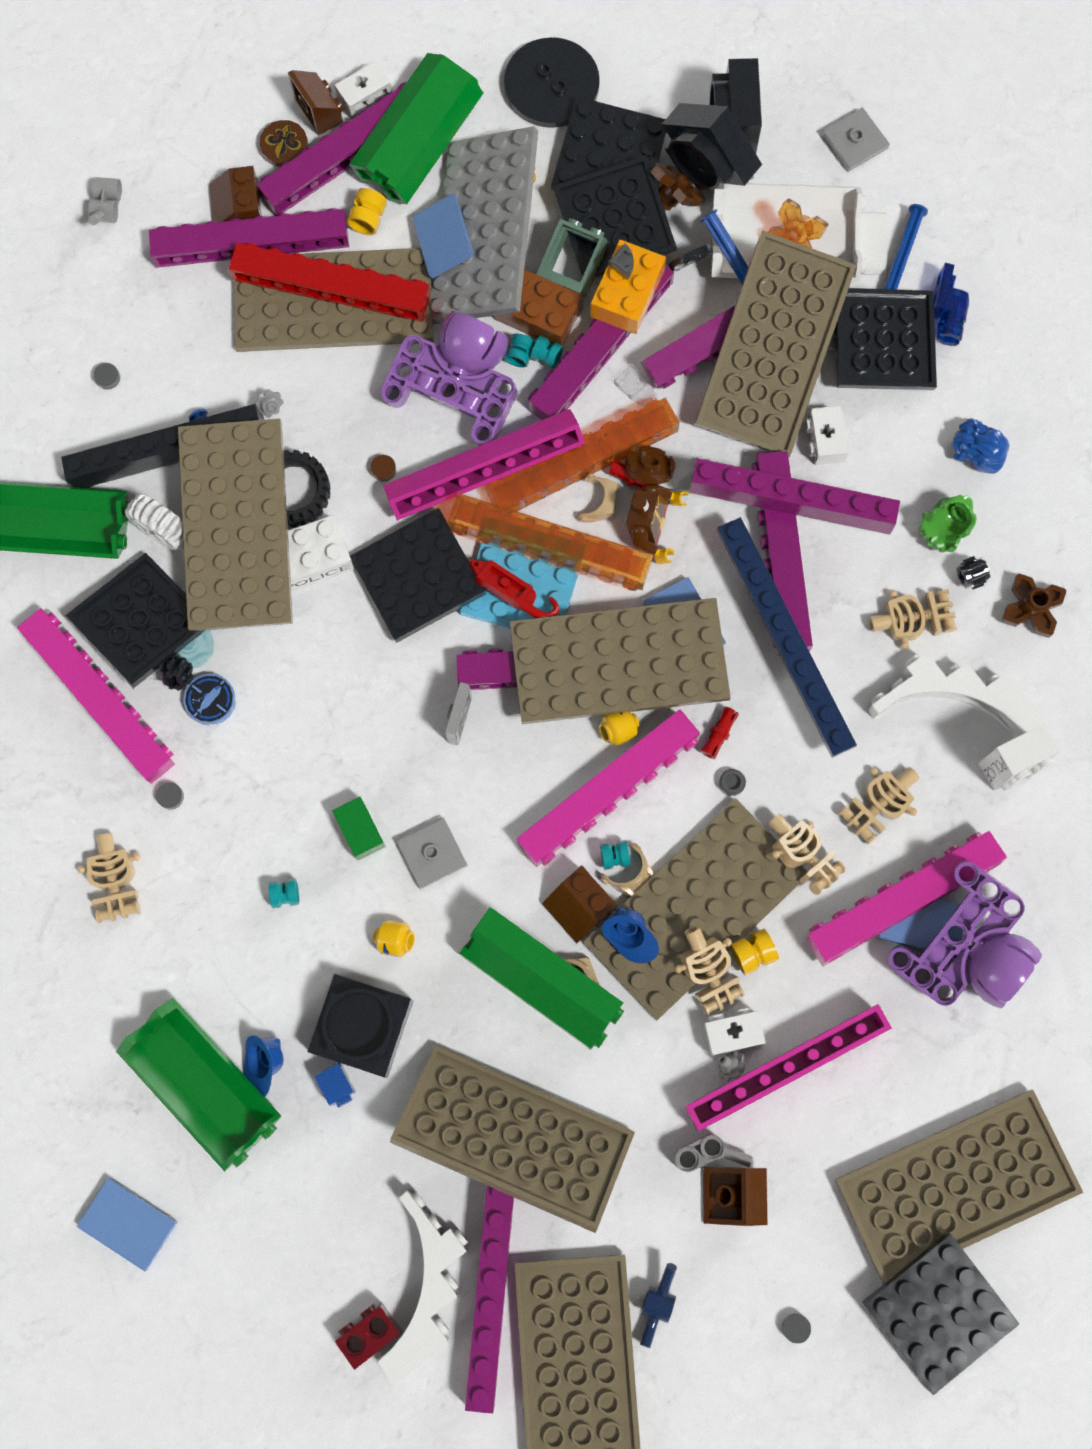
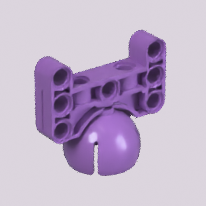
(464, 350)
(994, 963)

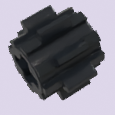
(973, 572)
(177, 673)

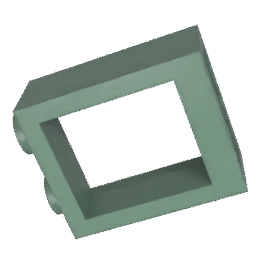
(554, 249)

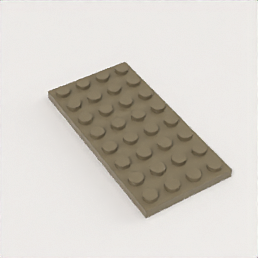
(286, 321)
(775, 343)
(235, 525)
(619, 661)
(715, 882)
(513, 1138)
(959, 1182)
(577, 1354)

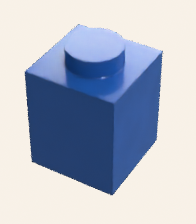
(335, 1085)

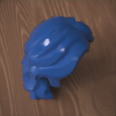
(981, 446)

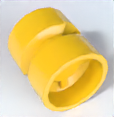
(366, 211)
(753, 952)

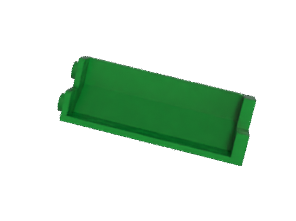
(417, 127)
(63, 520)
(542, 979)
(199, 1085)

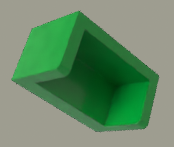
(358, 828)

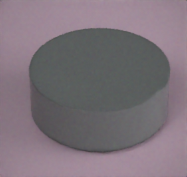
(107, 376)
(732, 782)
(170, 796)
(796, 1328)

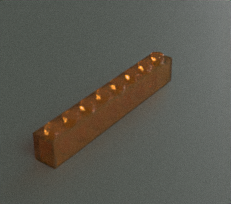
(599, 451)
(549, 542)

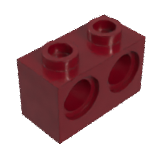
(371, 1340)

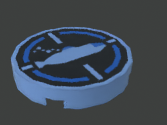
(209, 699)

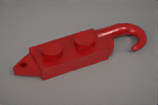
(510, 588)

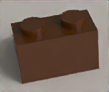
(315, 100)
(235, 195)
(579, 904)
(735, 1196)

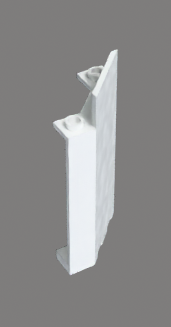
(850, 235)

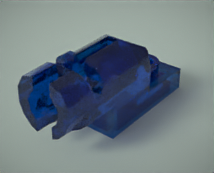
(949, 307)

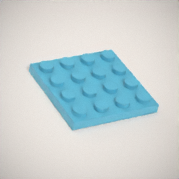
(540, 574)

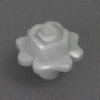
(269, 402)
(731, 1065)

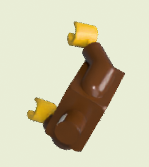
(647, 518)

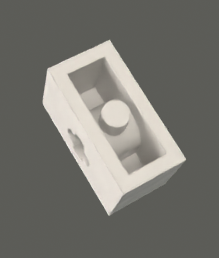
(362, 89)
(827, 422)
(750, 1033)

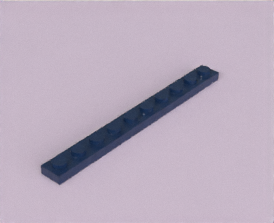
(786, 638)

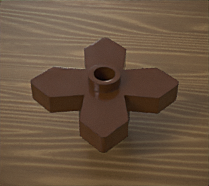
(675, 187)
(1034, 605)

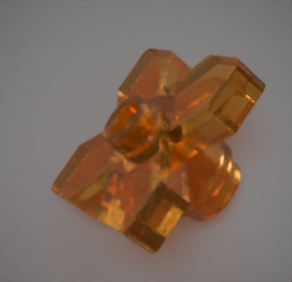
(798, 226)

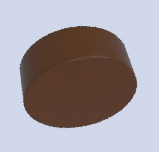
(383, 468)

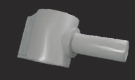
(106, 200)
(702, 1158)

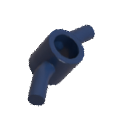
(658, 1305)

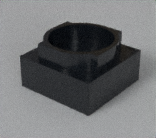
(741, 93)
(709, 146)
(360, 1026)

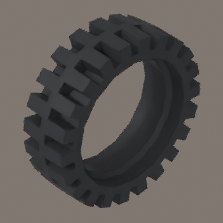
(322, 494)

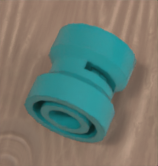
(519, 351)
(547, 351)
(621, 855)
(283, 893)

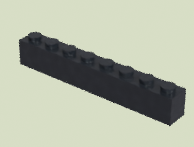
(139, 452)

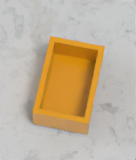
(627, 301)

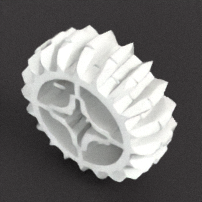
(156, 521)

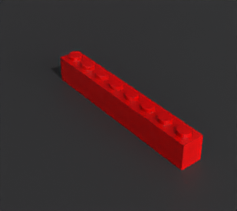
(330, 281)

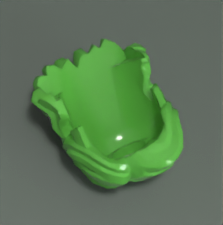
(948, 522)

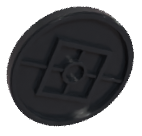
(547, 78)

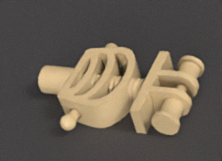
(895, 619)
(895, 789)
(111, 859)
(821, 870)
(709, 955)

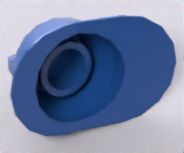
(629, 935)
(262, 1061)

